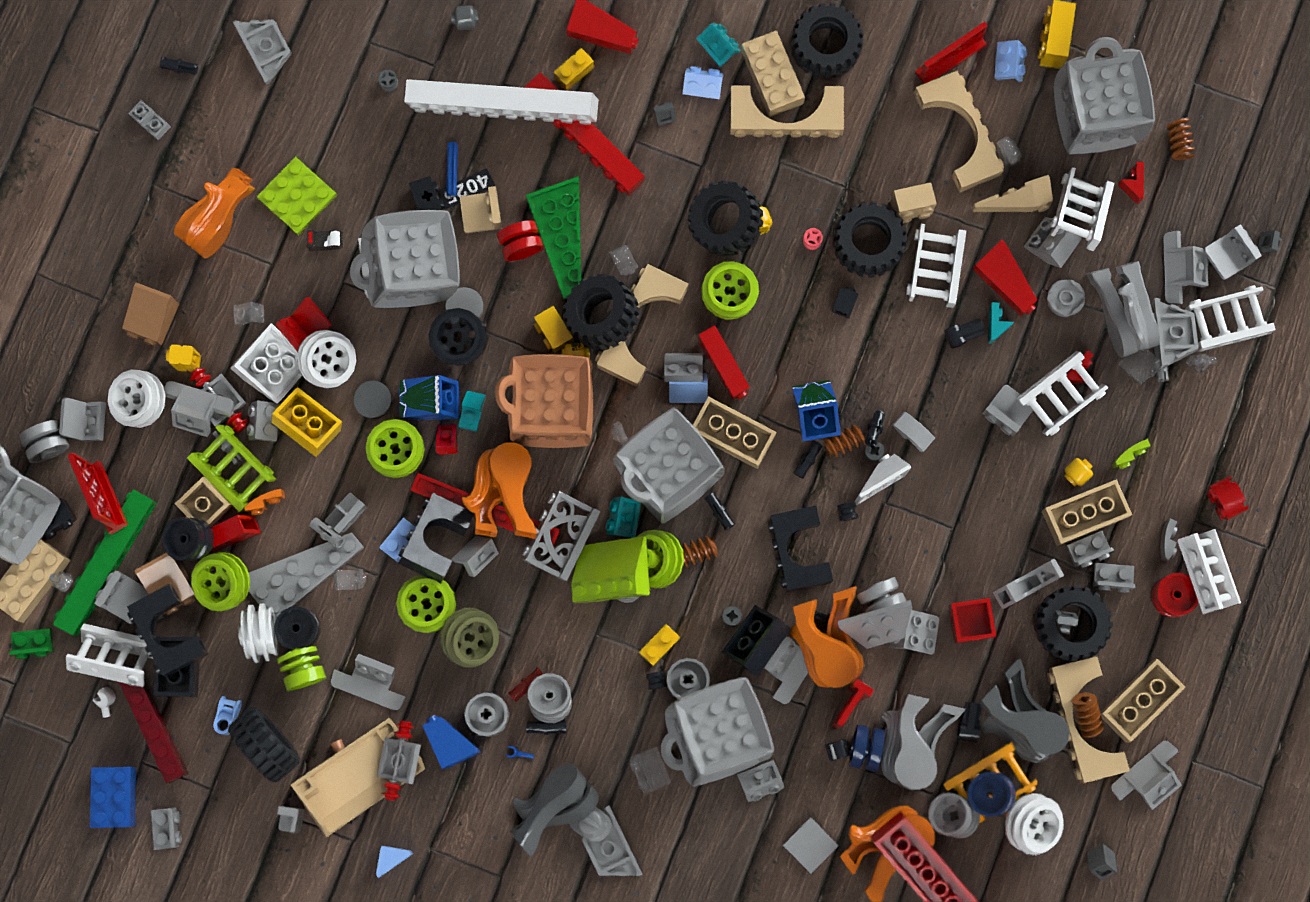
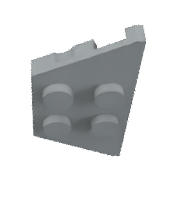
(265, 46)
(1176, 332)
(878, 625)
(613, 853)

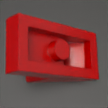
(1135, 187)
(1073, 375)
(446, 439)

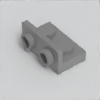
(683, 367)
(1089, 549)
(1113, 576)
(761, 781)
(165, 828)

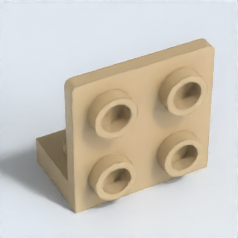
(481, 211)

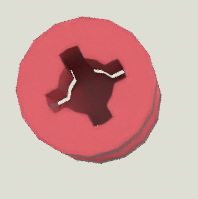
(812, 235)

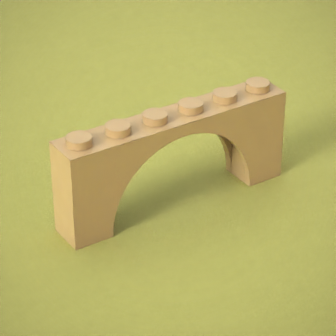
(951, 93)
(748, 120)
(652, 286)
(1089, 762)

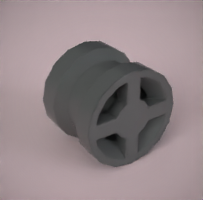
(385, 78)
(874, 455)
(731, 619)

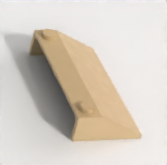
(347, 781)

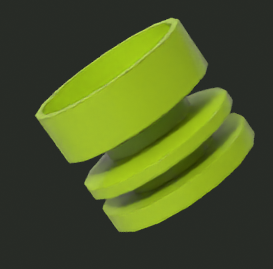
(301, 668)

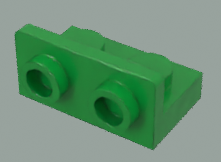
(31, 642)

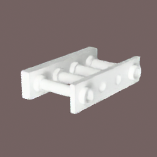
(1099, 207)
(954, 259)
(1243, 332)
(1044, 386)
(1209, 571)
(108, 640)

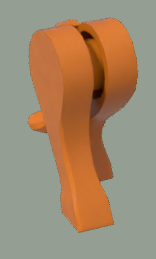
(210, 219)
(498, 479)
(829, 657)
(863, 844)

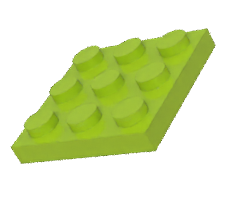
(296, 196)

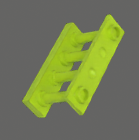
(213, 474)

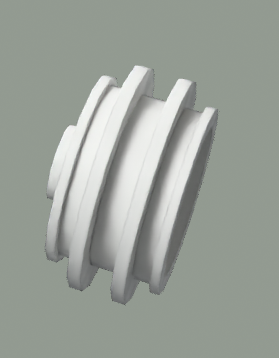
(308, 352)
(147, 400)
(257, 633)
(1034, 831)

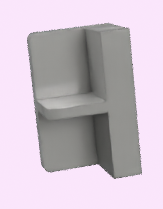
(345, 513)
(476, 554)
(290, 819)

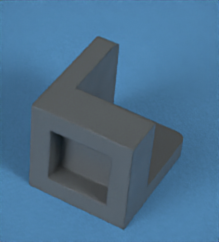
(1102, 861)

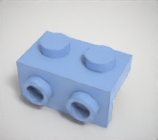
(1010, 60)
(702, 83)

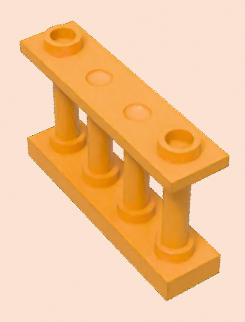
(990, 764)

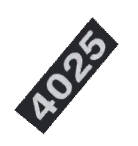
(471, 185)

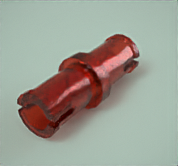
(523, 686)

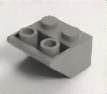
(1049, 248)

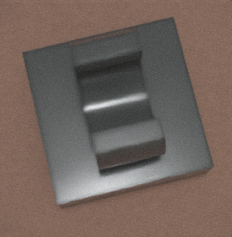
(664, 114)
(1269, 241)
(1066, 619)

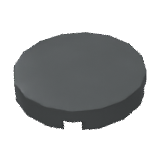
(372, 399)

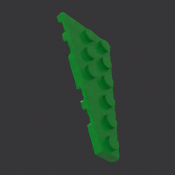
(558, 222)

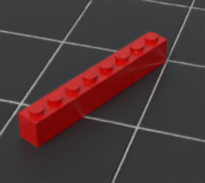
(597, 147)

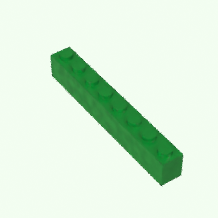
(107, 559)

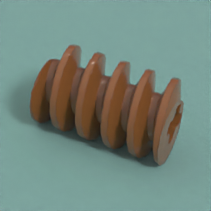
(1179, 140)
(843, 441)
(699, 551)
(1088, 714)

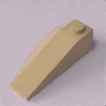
(1029, 198)

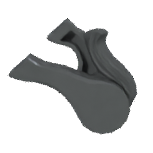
(1030, 727)
(561, 800)

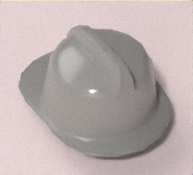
(594, 826)

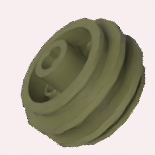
(455, 629)

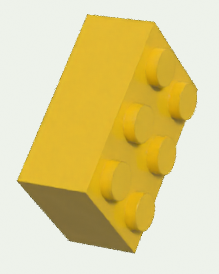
(1056, 34)
(306, 422)

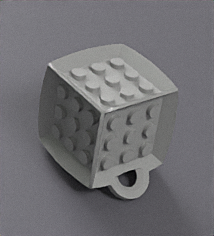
(1103, 100)
(408, 259)
(667, 465)
(24, 512)
(717, 732)

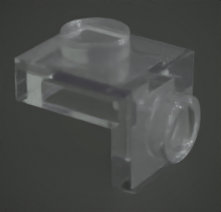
(624, 260)
(248, 313)
(619, 434)
(349, 579)

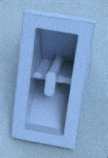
(390, 858)

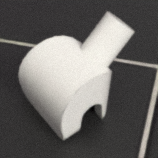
(105, 697)

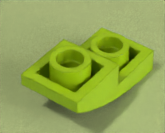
(1125, 458)

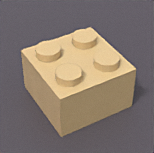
(914, 202)
(204, 502)

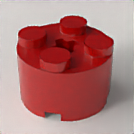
(1227, 498)

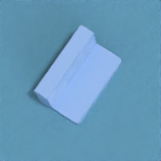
(688, 391)

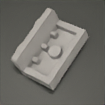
(260, 421)

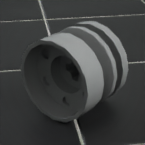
(944, 812)

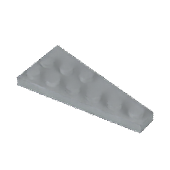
(293, 578)

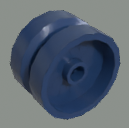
(865, 747)
(1003, 792)

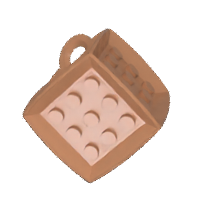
(549, 400)

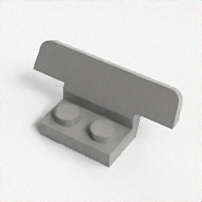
(1182, 267)
(195, 407)
(789, 667)
(369, 681)
(1150, 777)

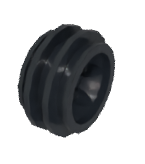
(438, 330)

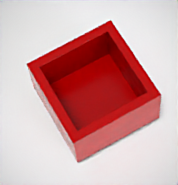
(972, 620)

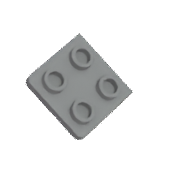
(1232, 252)
(1007, 411)
(82, 420)
(119, 594)
(920, 633)

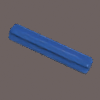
(451, 179)

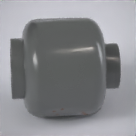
(464, 17)

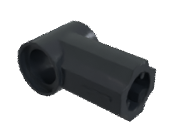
(959, 335)
(969, 727)

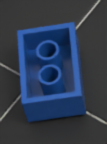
(113, 797)

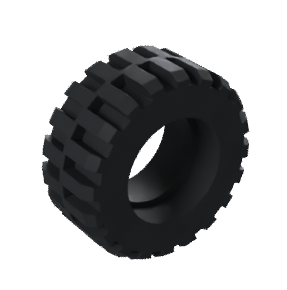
(832, 18)
(709, 202)
(881, 218)
(615, 326)
(1099, 623)
(263, 744)

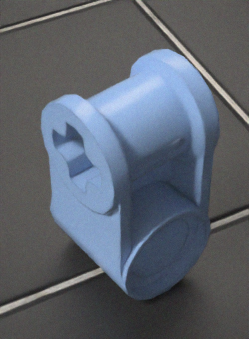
(226, 713)

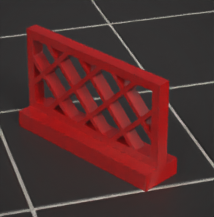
(953, 55)
(98, 493)
(859, 691)

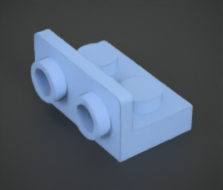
(397, 539)

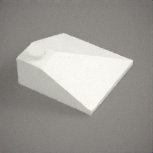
(269, 364)
(886, 473)

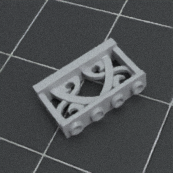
(585, 526)

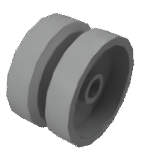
(43, 441)
(880, 595)
(687, 668)
(549, 698)
(475, 714)

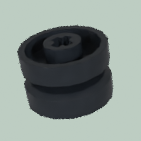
(187, 539)
(285, 628)

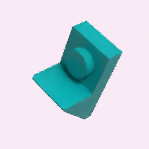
(996, 327)
(471, 411)

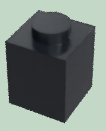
(845, 302)

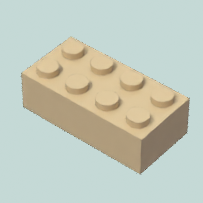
(772, 73)
(734, 432)
(1086, 512)
(27, 583)
(1141, 700)

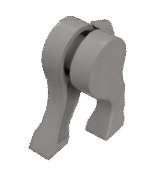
(1129, 326)
(908, 753)

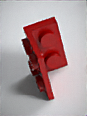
(303, 322)

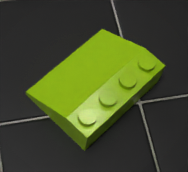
(611, 571)

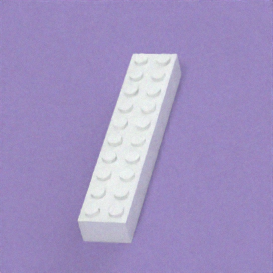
(501, 100)

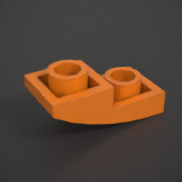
(259, 504)

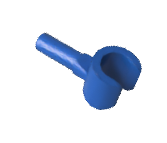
(519, 753)

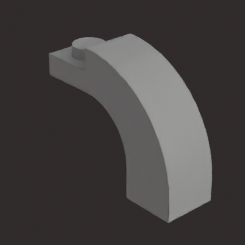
(1028, 584)

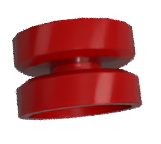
(520, 241)
(1164, 599)

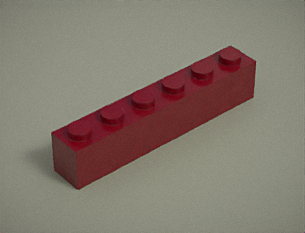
(155, 731)

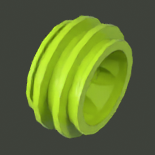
(737, 272)
(383, 432)
(667, 563)
(206, 582)
(405, 606)

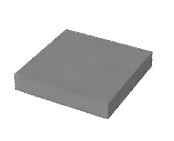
(810, 845)

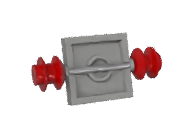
(221, 387)
(398, 760)

